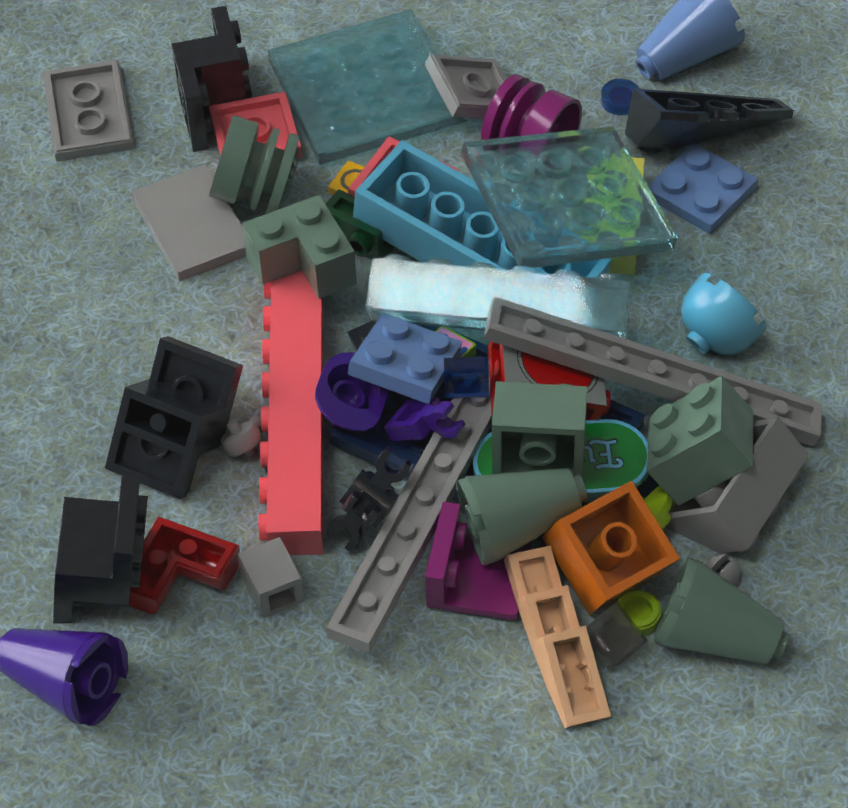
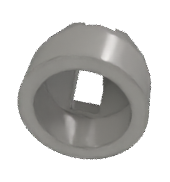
(730, 572)

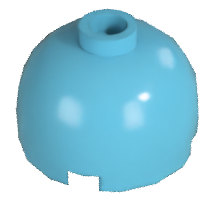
(719, 318)

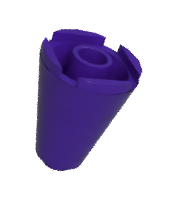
(67, 669)

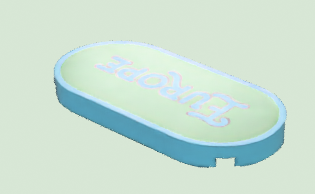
(612, 457)

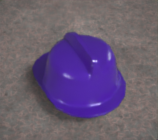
(346, 399)

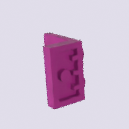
(458, 579)

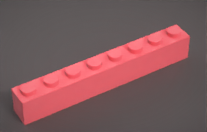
(293, 418)

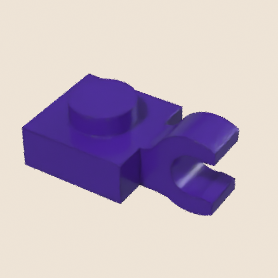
(418, 420)

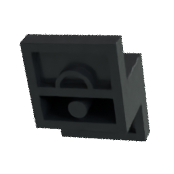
(210, 74)
(173, 416)
(99, 550)

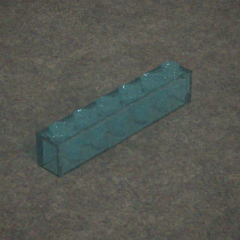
(461, 295)

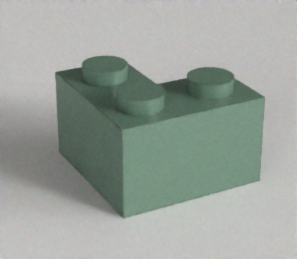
(302, 240)

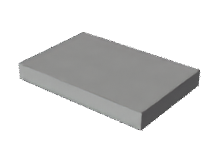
(87, 110)
(190, 225)

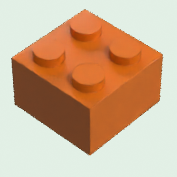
(610, 547)

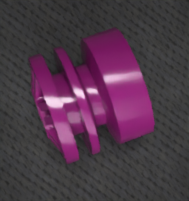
(528, 109)

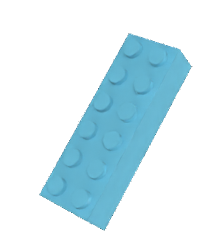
(439, 214)

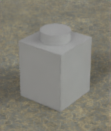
(271, 577)

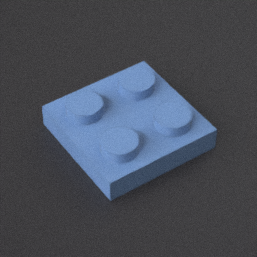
(702, 187)
(404, 358)

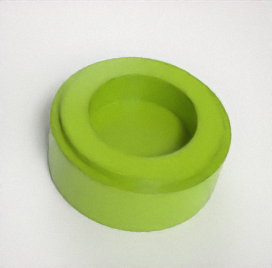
(642, 609)

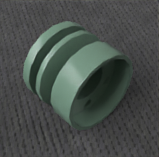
(254, 165)

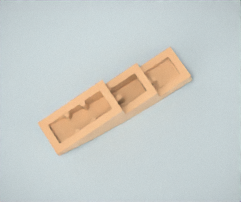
(556, 638)

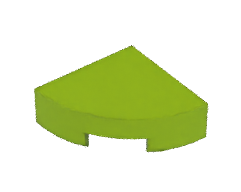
(660, 504)

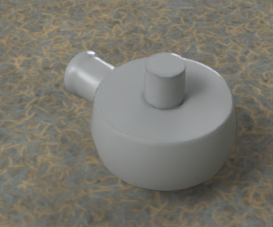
(242, 437)

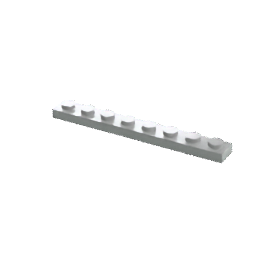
(638, 364)
(409, 528)

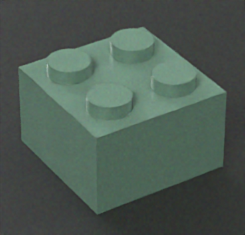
(538, 427)
(700, 440)

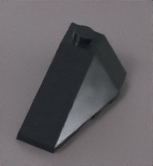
(685, 118)

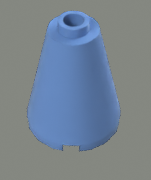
(689, 36)

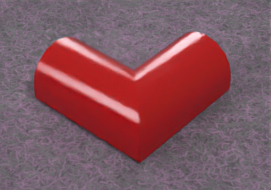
(183, 551)

